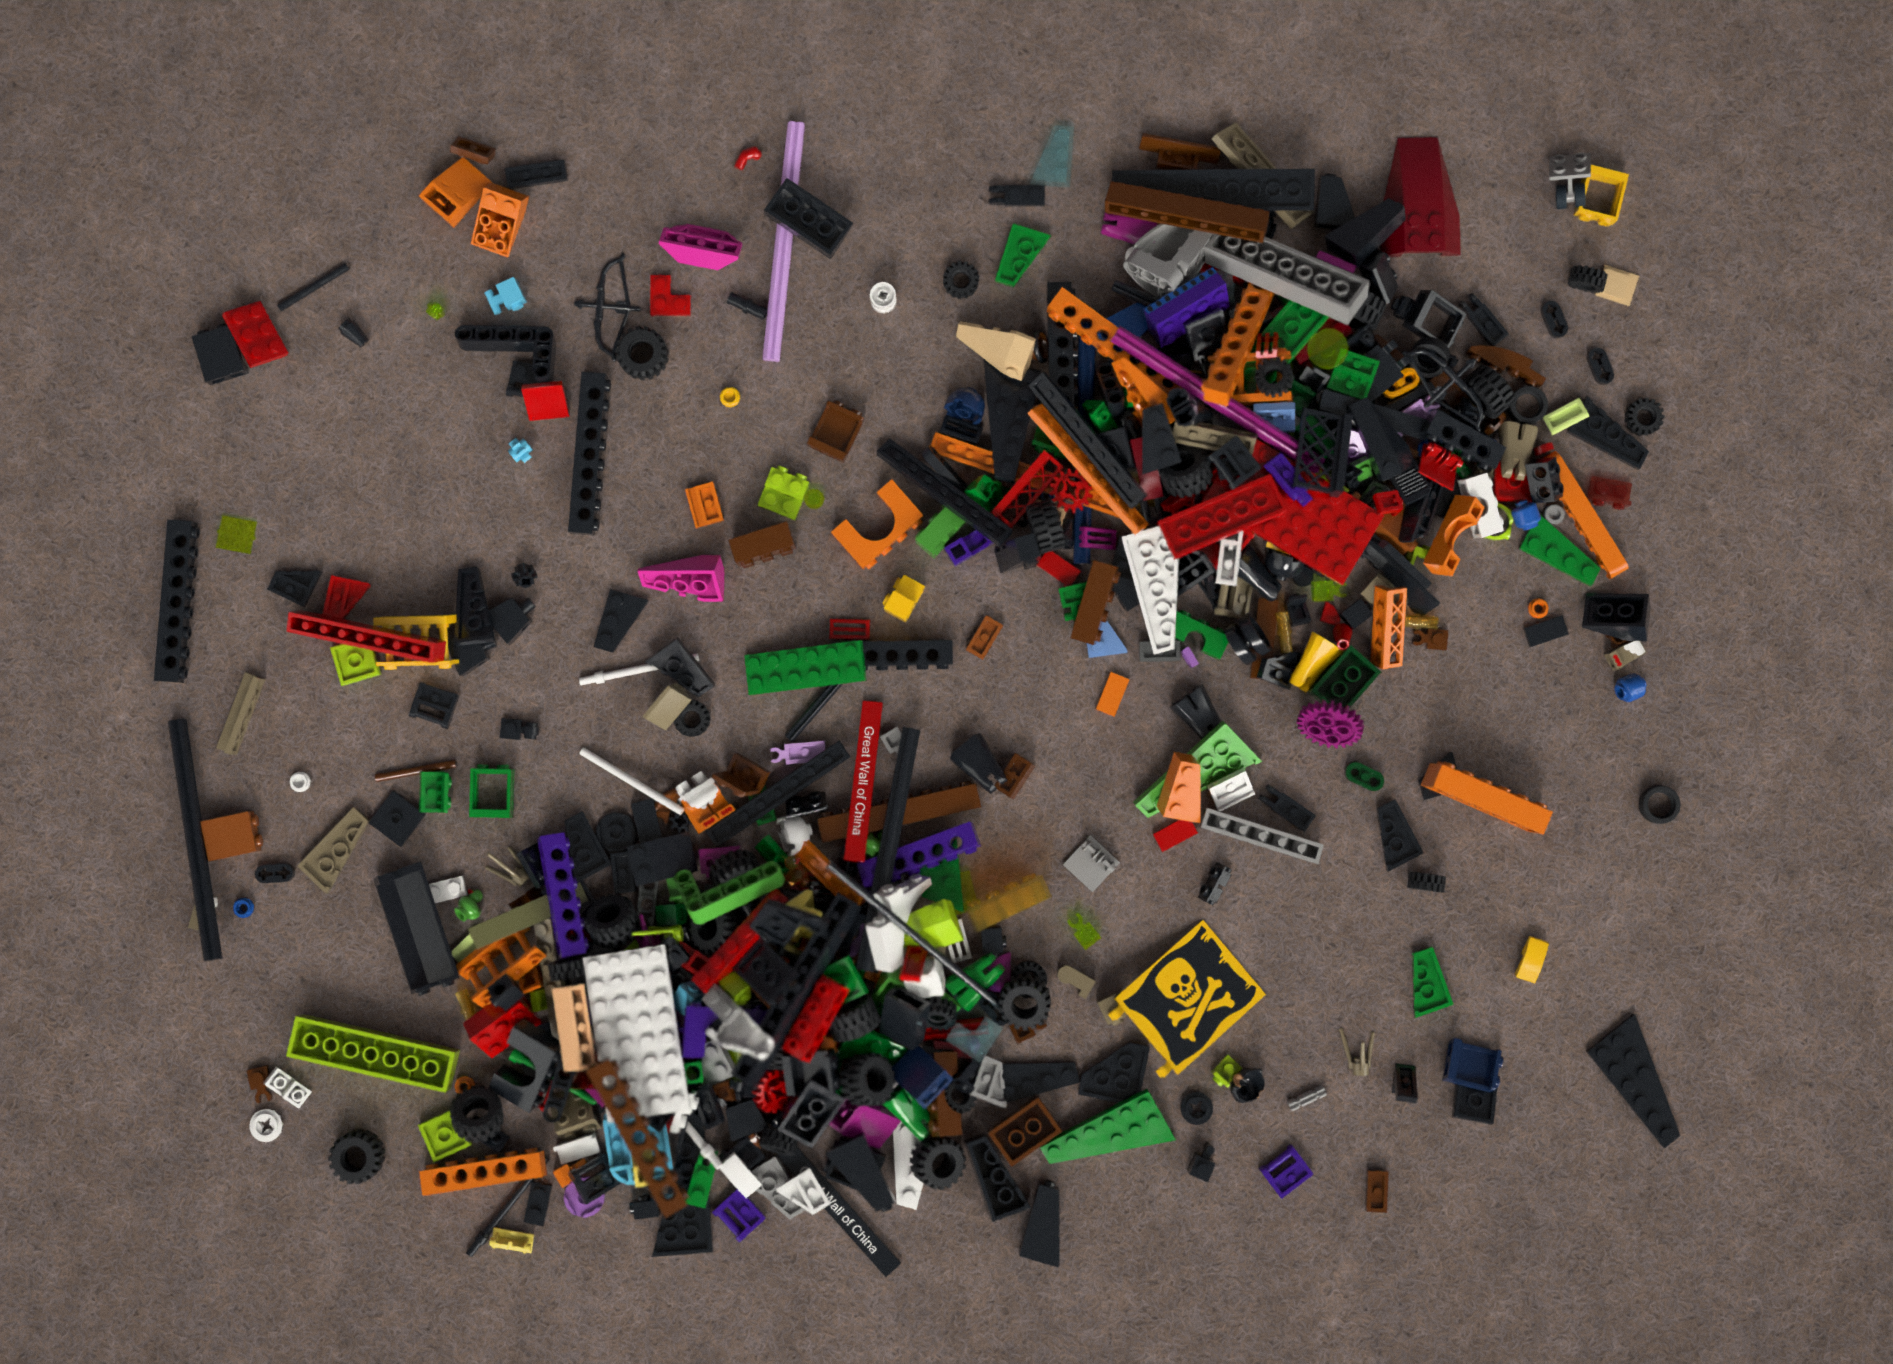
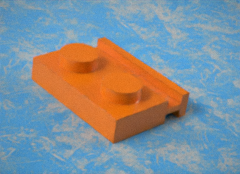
(704, 505)

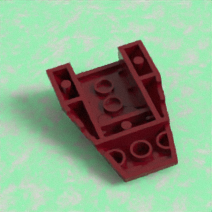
(1424, 188)

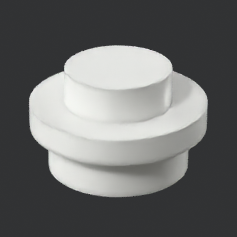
(300, 781)

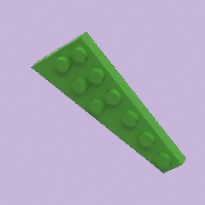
(1218, 755)

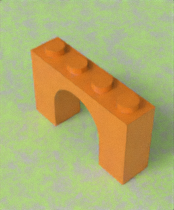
(867, 551)

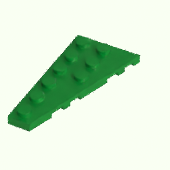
(1121, 1127)

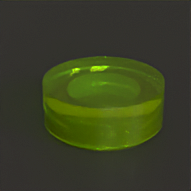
(814, 499)

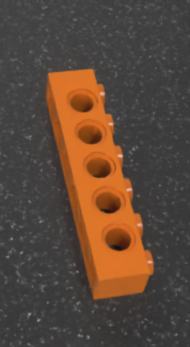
(432, 1184)

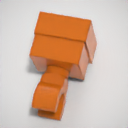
(561, 1172)

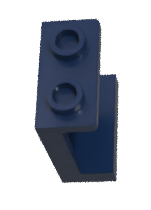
(1472, 1066)
(921, 1076)

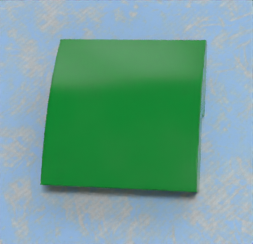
(1354, 376)

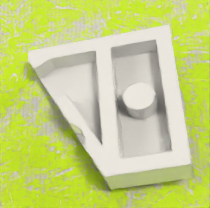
(805, 1192)

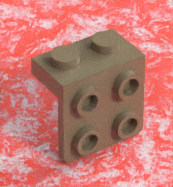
(576, 1119)

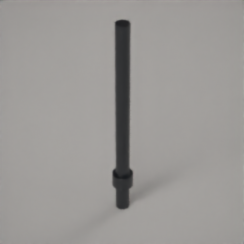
(483, 1236)

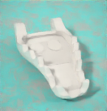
(743, 1036)

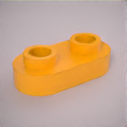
(1402, 385)

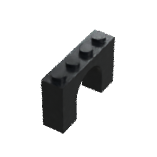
(543, 1051)

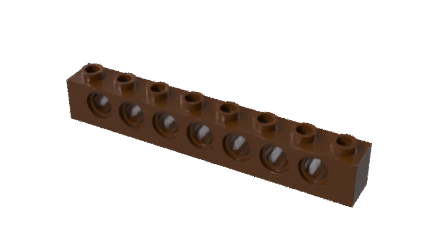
(667, 1202)

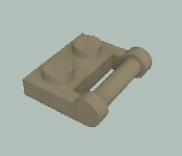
(1238, 602)

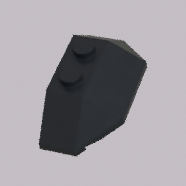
(1192, 570)

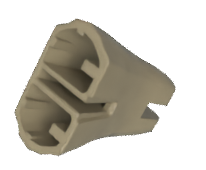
(1519, 447)

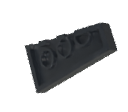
(1608, 436)

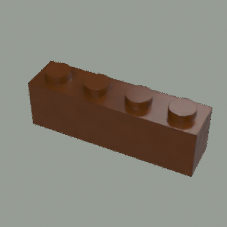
(1095, 602)

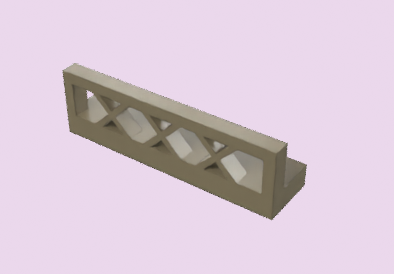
(1212, 436)
(240, 714)

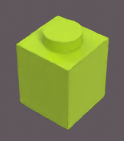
(736, 988)

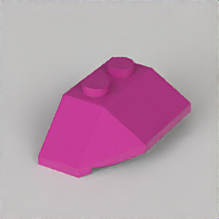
(700, 246)

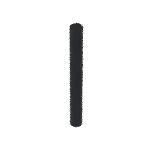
(313, 287)

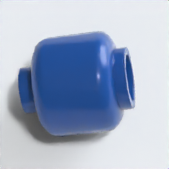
(1526, 515)
(1630, 687)

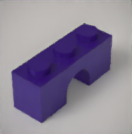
(967, 547)

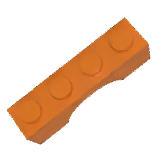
(1462, 513)

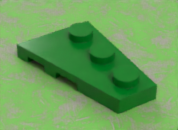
(1020, 252)
(1429, 985)

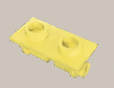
(512, 1240)

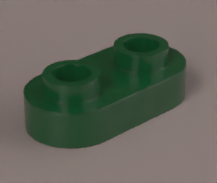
(1364, 776)

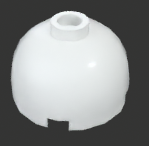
(793, 833)

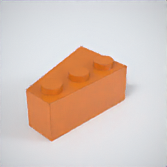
(1181, 789)

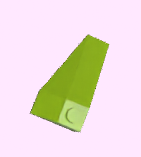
(936, 924)

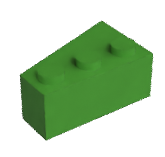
(939, 532)

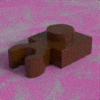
(1434, 639)
(1023, 1035)
(256, 1081)

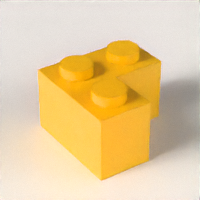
(904, 598)

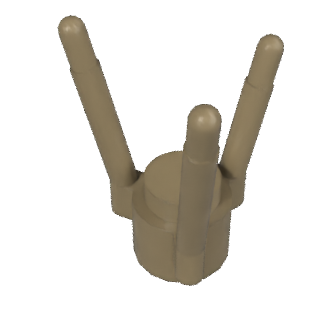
(517, 876)
(1360, 1064)

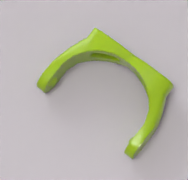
(1506, 534)

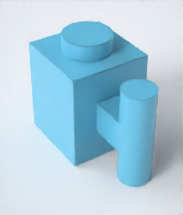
(509, 294)

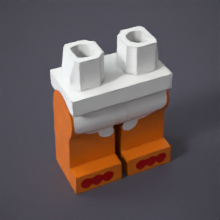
(703, 803)

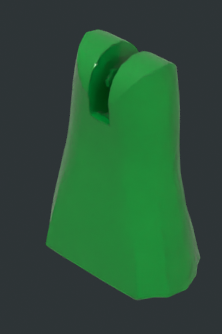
(978, 971)
(909, 1112)

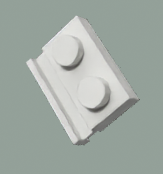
(1231, 789)

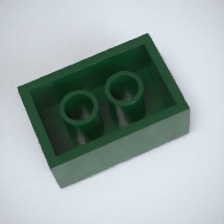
(1345, 679)

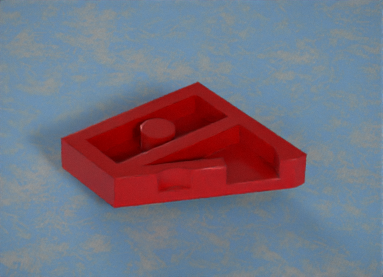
(343, 596)

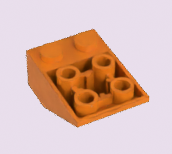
(455, 191)
(499, 219)

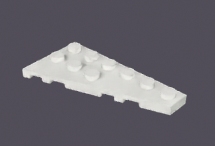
(1156, 585)
(907, 1185)

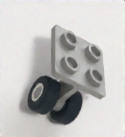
(1568, 168)

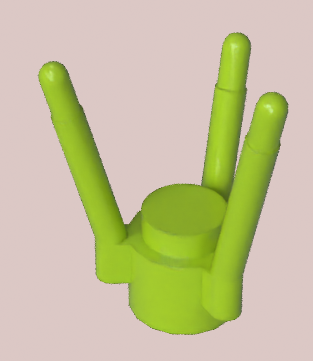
(675, 930)

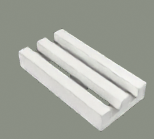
(961, 957)

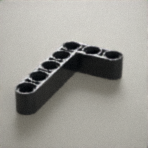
(513, 344)
(1111, 387)
(564, 1083)

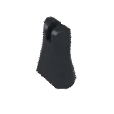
(1187, 408)
(1255, 574)
(1197, 711)
(978, 762)

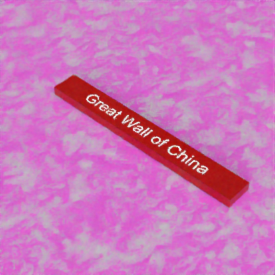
(863, 781)

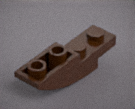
(1500, 359)

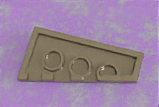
(331, 854)

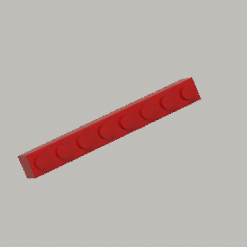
(366, 636)

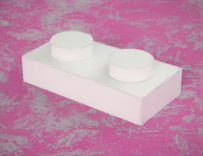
(448, 889)

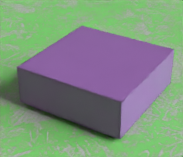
(1189, 657)

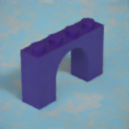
(697, 1022)

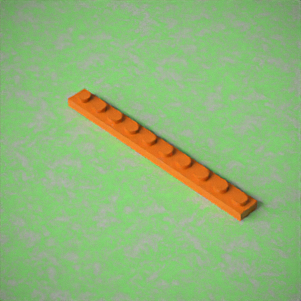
(982, 460)

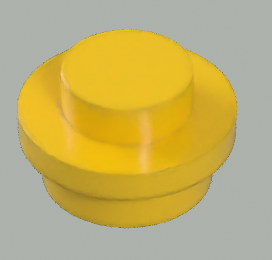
(730, 397)

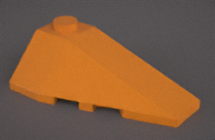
(1140, 389)

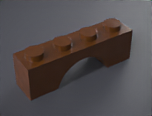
(942, 1118)

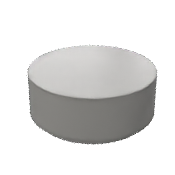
(1554, 514)

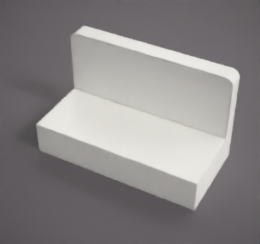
(577, 1148)

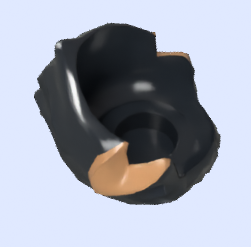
(1247, 1085)

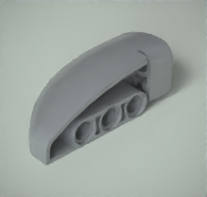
(1168, 261)

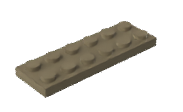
(1246, 155)

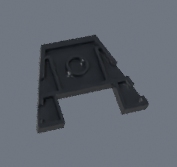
(779, 922)

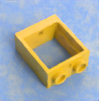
(1611, 177)

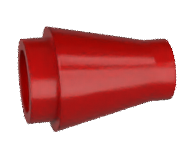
(1342, 634)

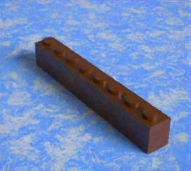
(1187, 211)
(918, 808)

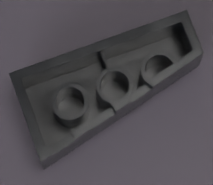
(994, 1180)

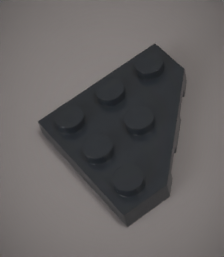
(1116, 1075)

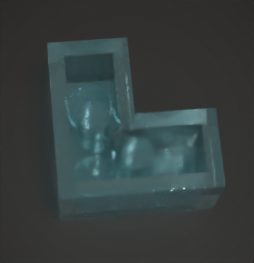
(977, 1043)

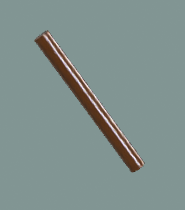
(415, 770)

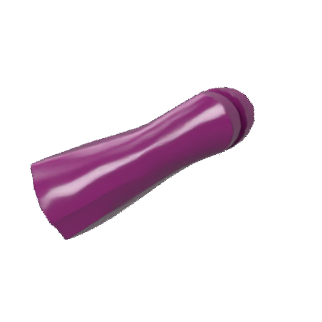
(1127, 228)

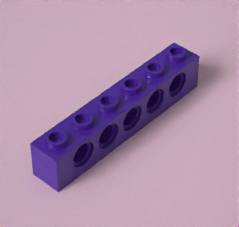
(969, 845)
(565, 947)

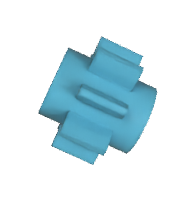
(520, 450)

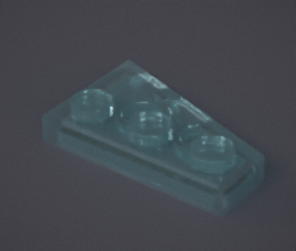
(1056, 160)

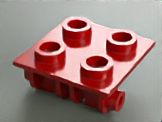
(1439, 464)

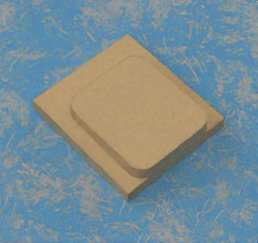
(1619, 285)

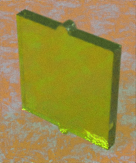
(236, 534)

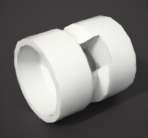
(883, 297)

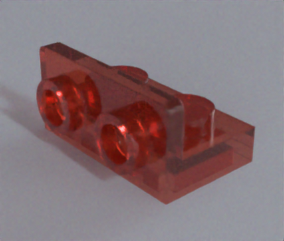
(1610, 492)

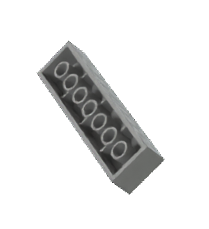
(1290, 275)

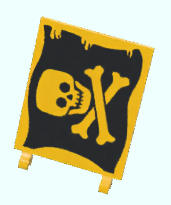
(1188, 998)

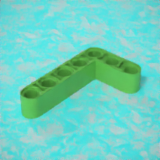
(729, 894)

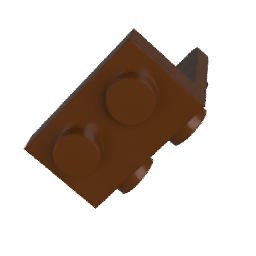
(742, 776)

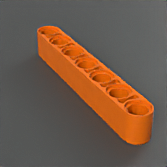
(1589, 523)

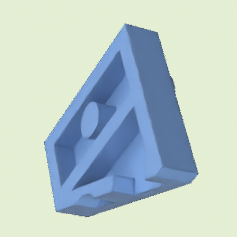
(1109, 644)

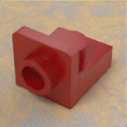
(1388, 502)

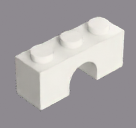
(1481, 488)

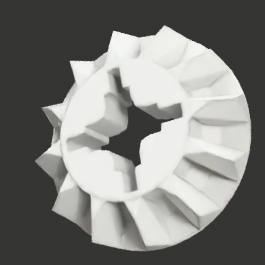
(257, 1127)

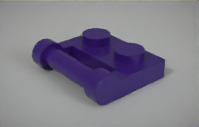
(1289, 1177)
(744, 1210)

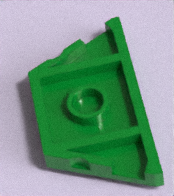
(944, 879)

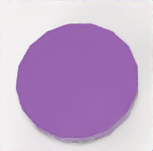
(575, 1204)

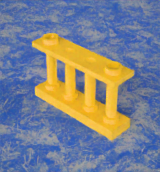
(424, 623)

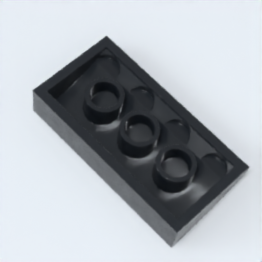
(808, 218)

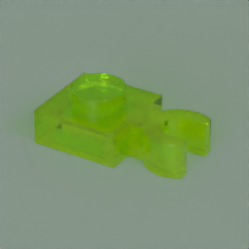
(1325, 590)
(1085, 933)

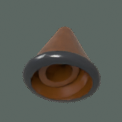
(1041, 347)

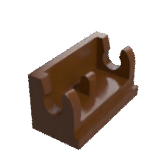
(1017, 773)

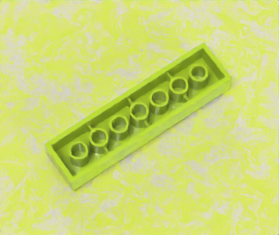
(373, 1053)

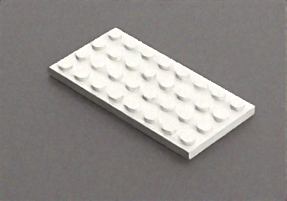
(638, 1027)

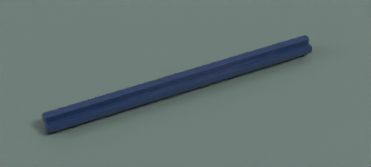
(1085, 385)

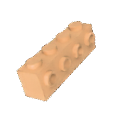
(573, 1027)

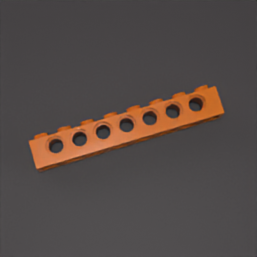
(1065, 300)
(1236, 344)

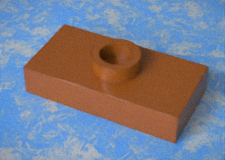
(984, 637)

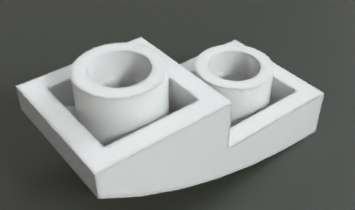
(287, 1087)
(679, 1119)
(740, 1175)

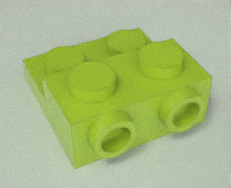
(784, 492)

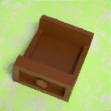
(836, 431)

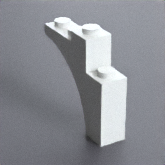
(885, 936)

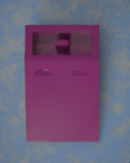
(874, 1121)

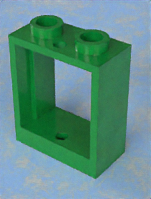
(474, 792)

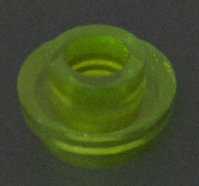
(435, 310)

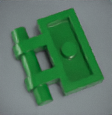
(1071, 597)

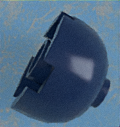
(965, 404)

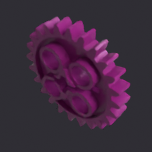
(1330, 724)

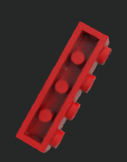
(815, 1018)

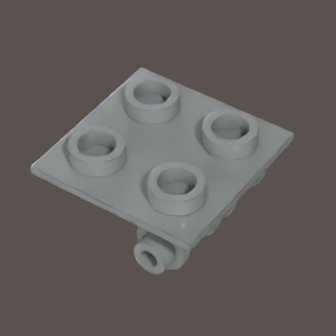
(1091, 863)

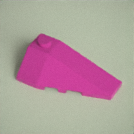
(694, 575)

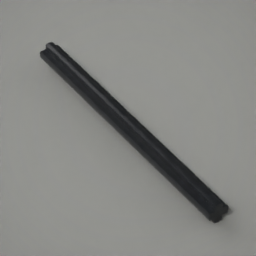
(890, 833)
(194, 840)

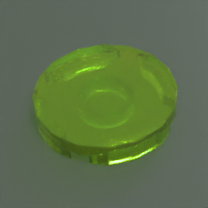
(1327, 348)

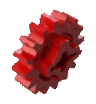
(1062, 496)
(771, 1100)

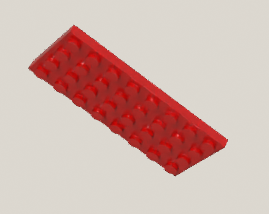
(1324, 533)

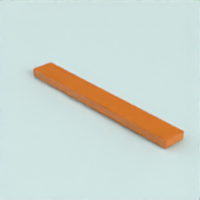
(1087, 469)

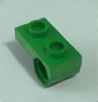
(772, 852)

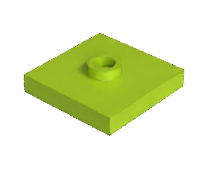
(354, 663)
(441, 1137)

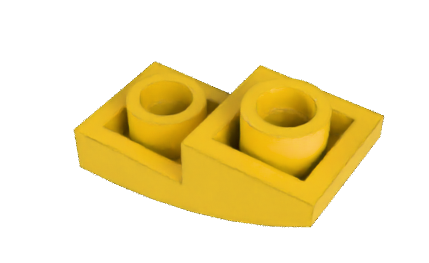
(1532, 960)

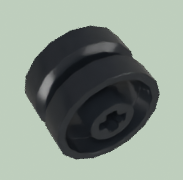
(1247, 639)

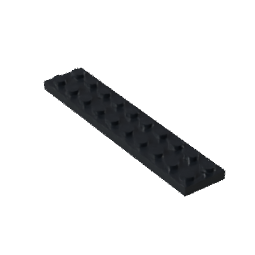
(1247, 187)

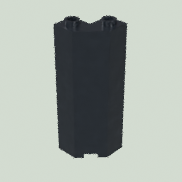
(416, 928)

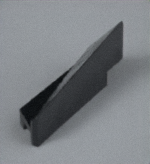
(1420, 514)
(1402, 574)

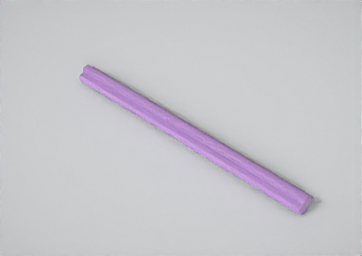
(782, 250)

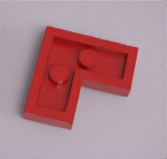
(662, 301)

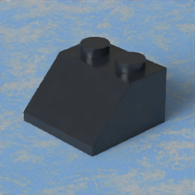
(1380, 275)

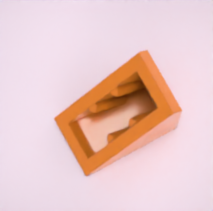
(531, 980)

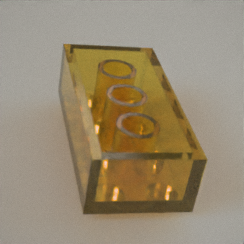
(1008, 902)

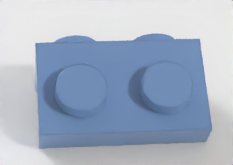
(1279, 414)

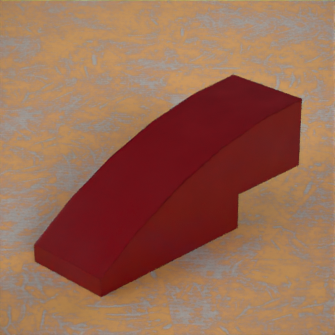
(1150, 481)

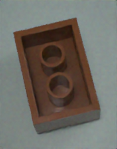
(762, 545)
(1024, 1130)

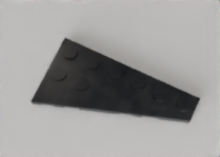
(1008, 418)
(690, 1227)

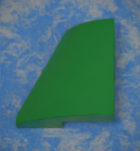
(986, 492)

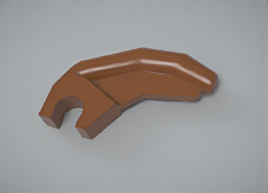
(663, 811)

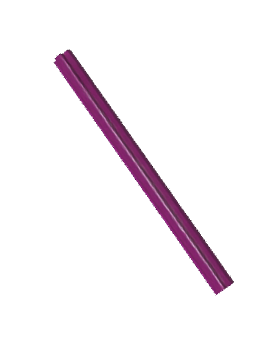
(1193, 384)

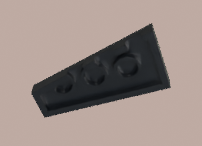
(472, 609)
(1035, 1078)

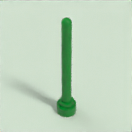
(519, 1057)

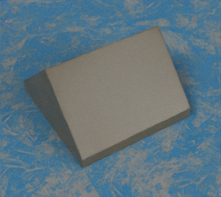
(668, 706)

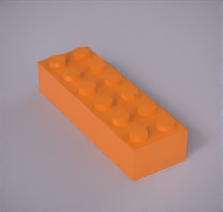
(1487, 797)

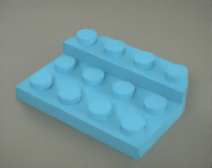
(620, 1157)

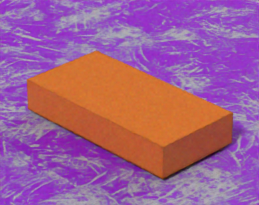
(1112, 694)

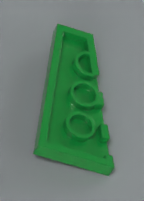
(1556, 550)

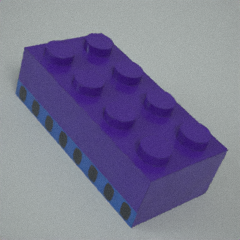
(1185, 303)

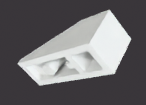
(1229, 559)

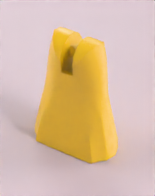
(1315, 660)

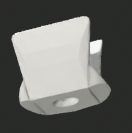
(932, 980)

